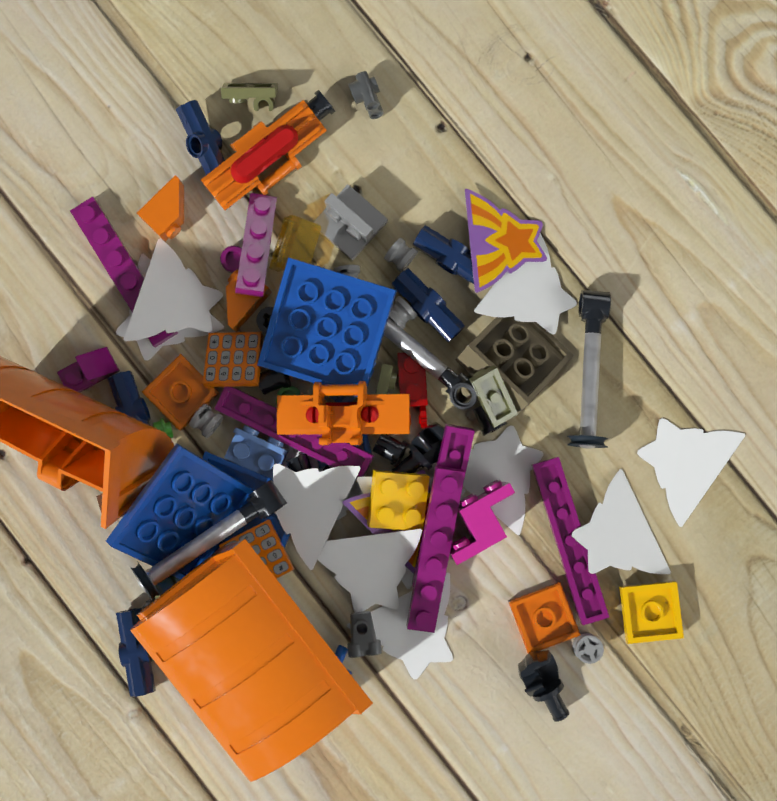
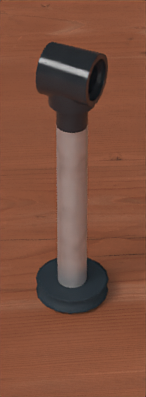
(593, 310)
(433, 366)
(260, 504)

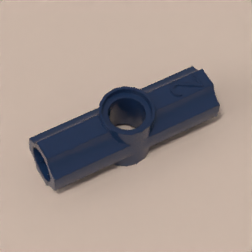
(202, 140)
(449, 254)
(428, 305)
(128, 397)
(134, 656)

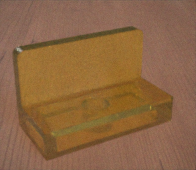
(296, 241)

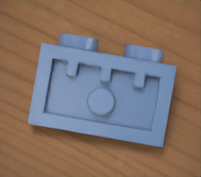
(255, 452)

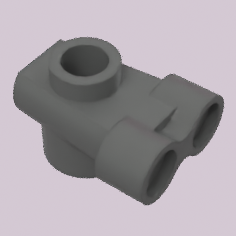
(365, 91)
(363, 642)

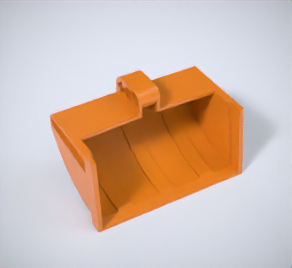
(78, 439)
(248, 661)

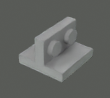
(350, 221)

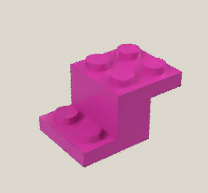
(480, 521)

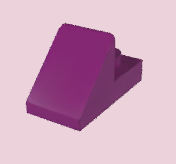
(88, 369)

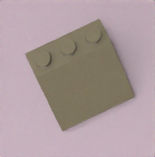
(521, 352)

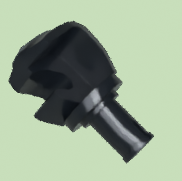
(423, 449)
(542, 682)

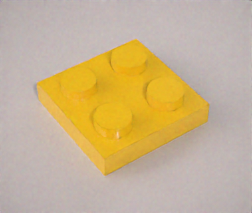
(397, 500)
(651, 612)

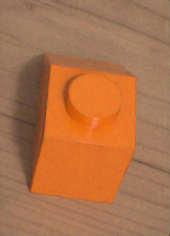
(165, 210)
(241, 306)

